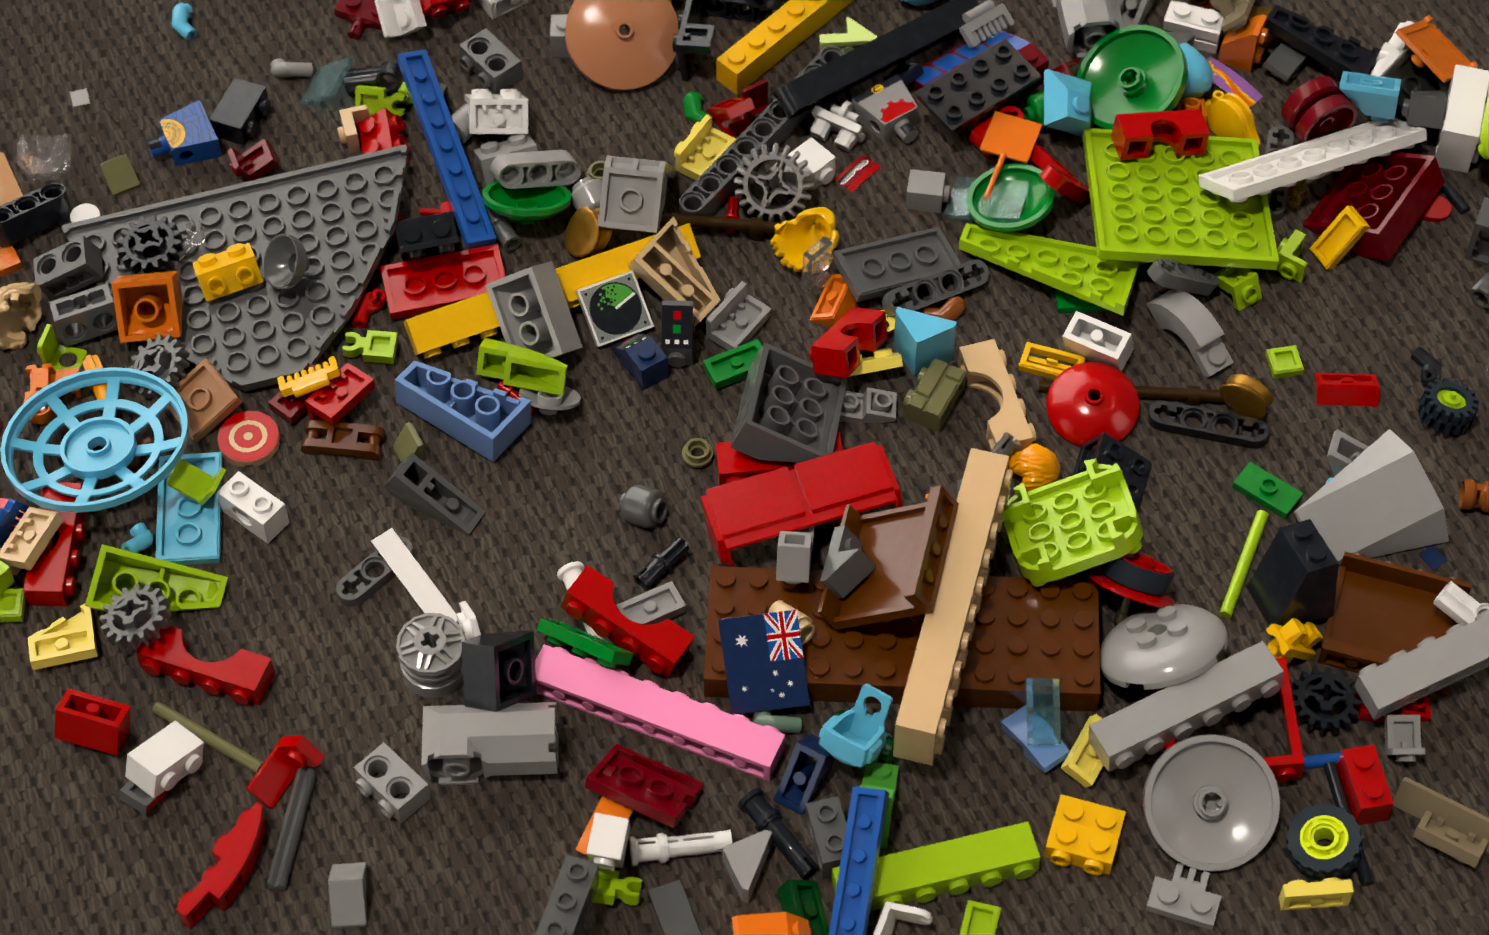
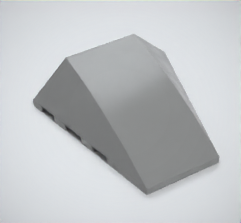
(1378, 504)

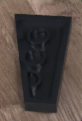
(1321, 42)

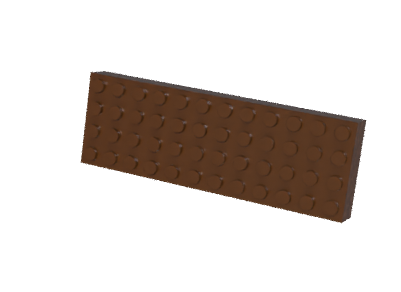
(1015, 637)

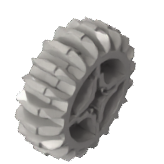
(760, 178)

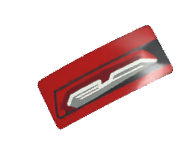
(857, 173)

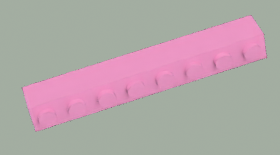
(659, 712)

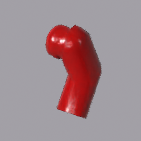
(368, 305)

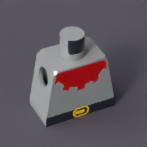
(888, 110)

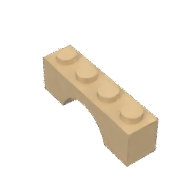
(988, 372)

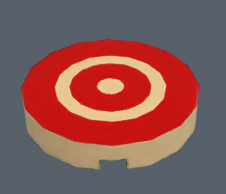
(248, 438)

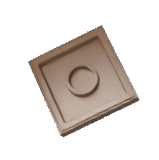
(206, 399)

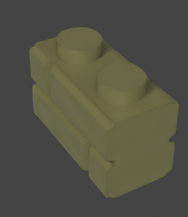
(935, 395)

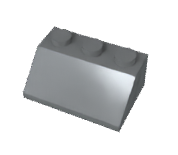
(534, 311)

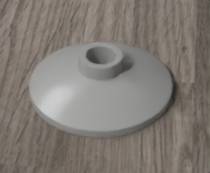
(551, 403)

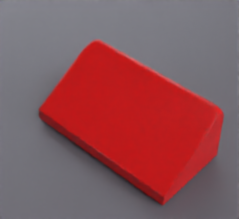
(1347, 389)

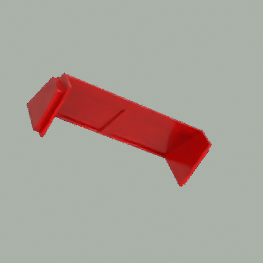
(798, 497)

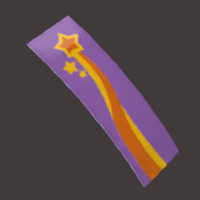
(1232, 82)

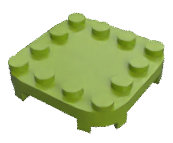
(1072, 523)

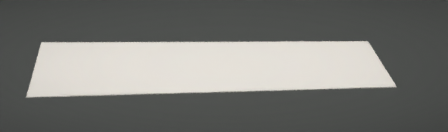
(412, 574)

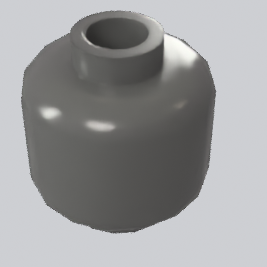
(643, 506)

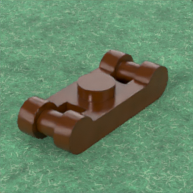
(343, 439)

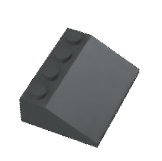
(787, 409)

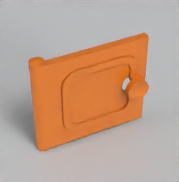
(1433, 48)

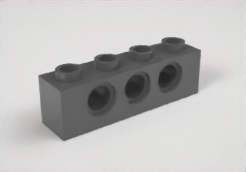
(570, 898)

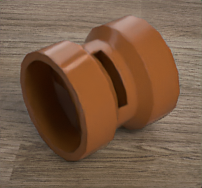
(1474, 495)

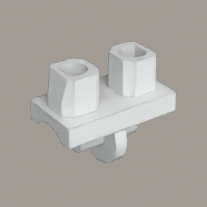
(840, 120)

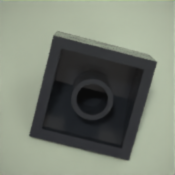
(498, 669)

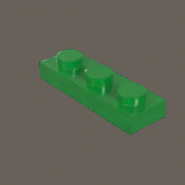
(584, 643)

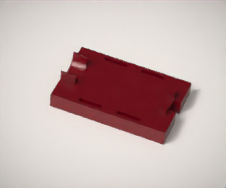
(644, 785)

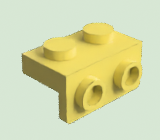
(700, 148)

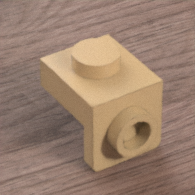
(350, 118)

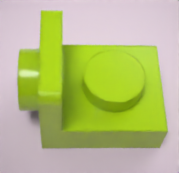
(1241, 284)

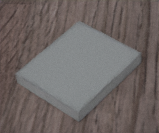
(80, 97)

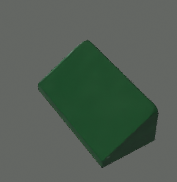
(804, 900)

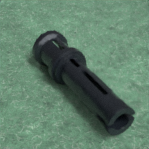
(770, 819)

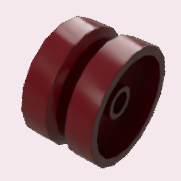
(1318, 109)

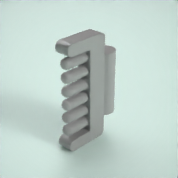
(981, 16)

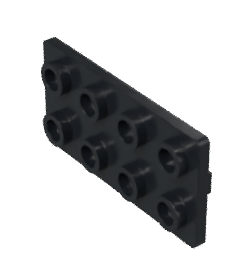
(978, 87)

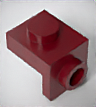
(254, 161)

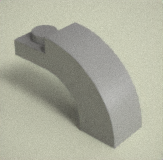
(1195, 326)

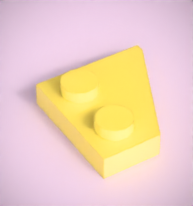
(64, 641)

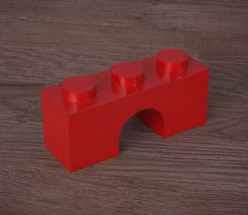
(1180, 129)
(838, 348)

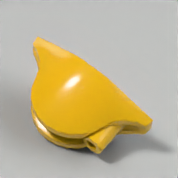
(1230, 116)

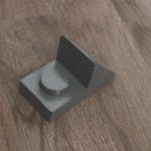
(845, 563)

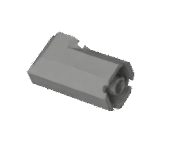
(1087, 22)
(470, 742)

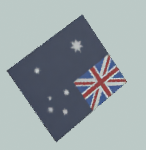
(764, 662)

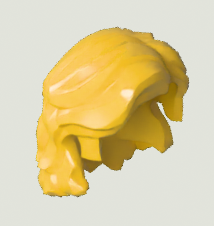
(801, 233)

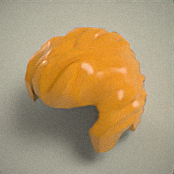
(1036, 466)

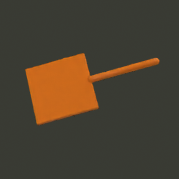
(1010, 139)

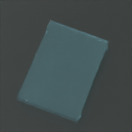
(1003, 205)

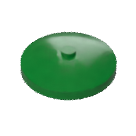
(1134, 73)

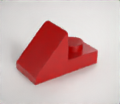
(731, 114)

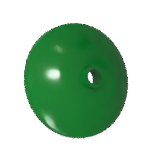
(526, 204)
(1037, 206)

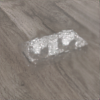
(817, 265)

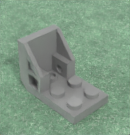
(633, 193)

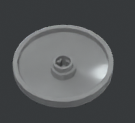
(1211, 802)

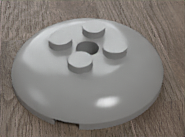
(1162, 646)

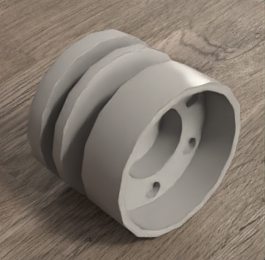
(431, 655)

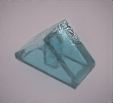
(1043, 711)

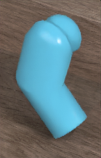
(179, 21)
(142, 539)

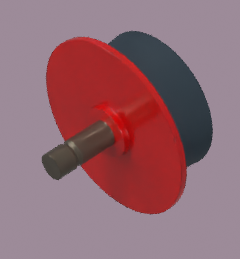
(1137, 579)

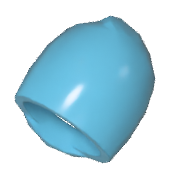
(1199, 73)

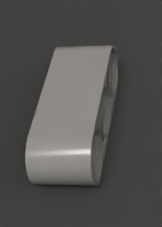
(524, 162)

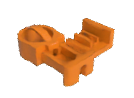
(41, 378)

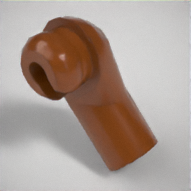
(950, 310)

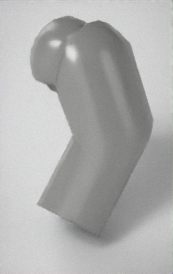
(282, 69)

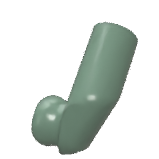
(784, 724)

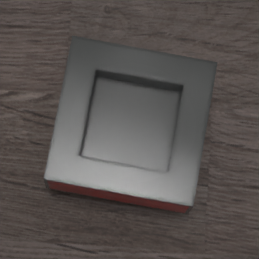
(139, 799)

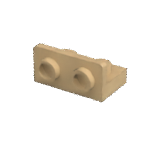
(29, 538)

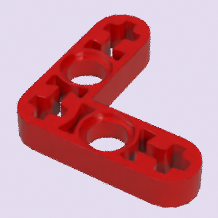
(1058, 176)

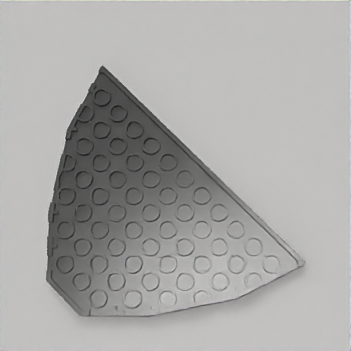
(255, 335)

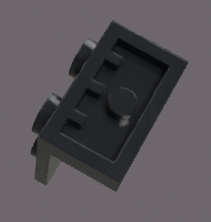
(427, 235)
(1111, 451)

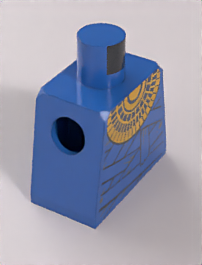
(186, 136)

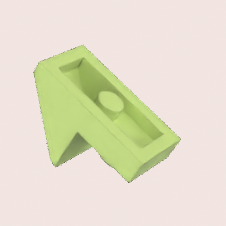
(853, 38)

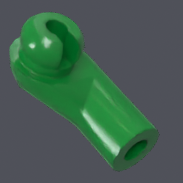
(692, 107)

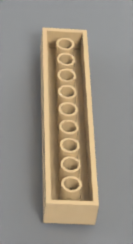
(946, 631)

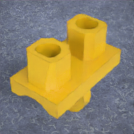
(1293, 640)

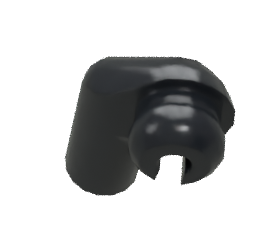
(1430, 366)

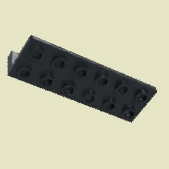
(692, 36)

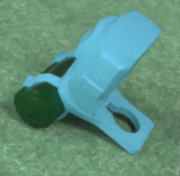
(857, 736)

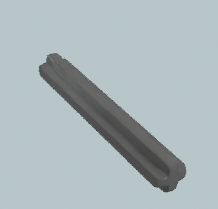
(291, 829)

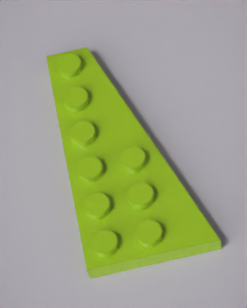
(1056, 263)

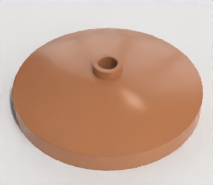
(617, 59)

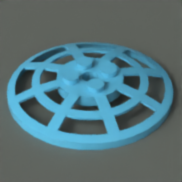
(103, 431)

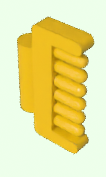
(309, 382)

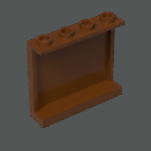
(909, 558)
(1382, 612)

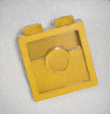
(1084, 835)

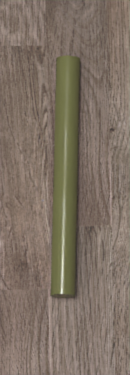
(208, 737)

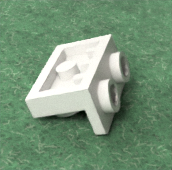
(400, 17)

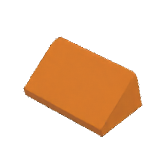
(833, 302)

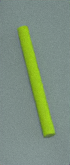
(1244, 564)

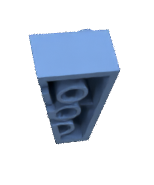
(462, 409)

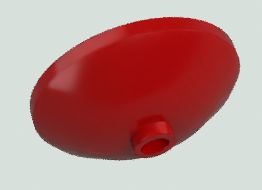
(1080, 418)

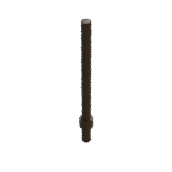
(755, 226)
(1191, 394)

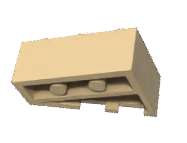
(673, 271)

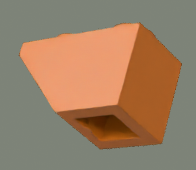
(1243, 46)

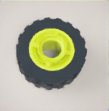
(1324, 823)

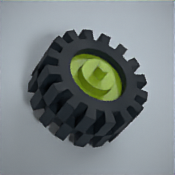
(1448, 406)

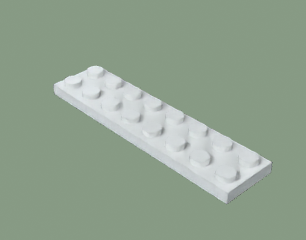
(1311, 159)

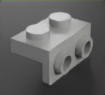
(490, 150)
(736, 318)

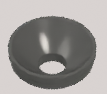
(280, 261)

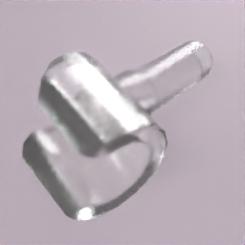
(193, 238)

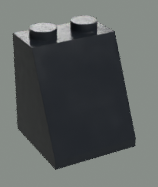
(1296, 577)

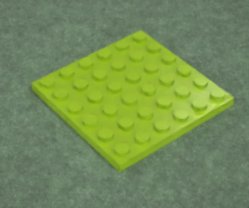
(1159, 210)

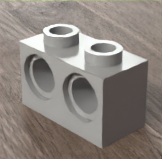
(397, 780)

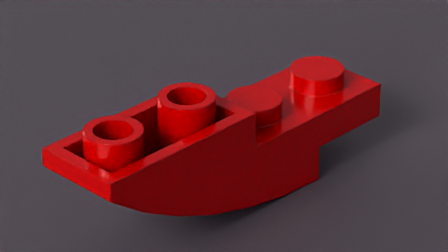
(234, 859)

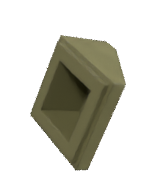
(119, 175)
(408, 443)

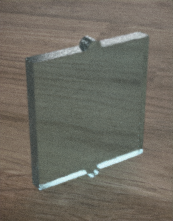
(326, 81)

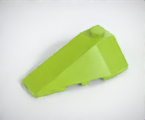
(182, 585)

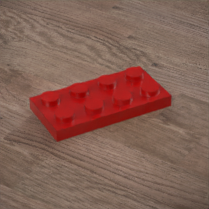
(439, 280)

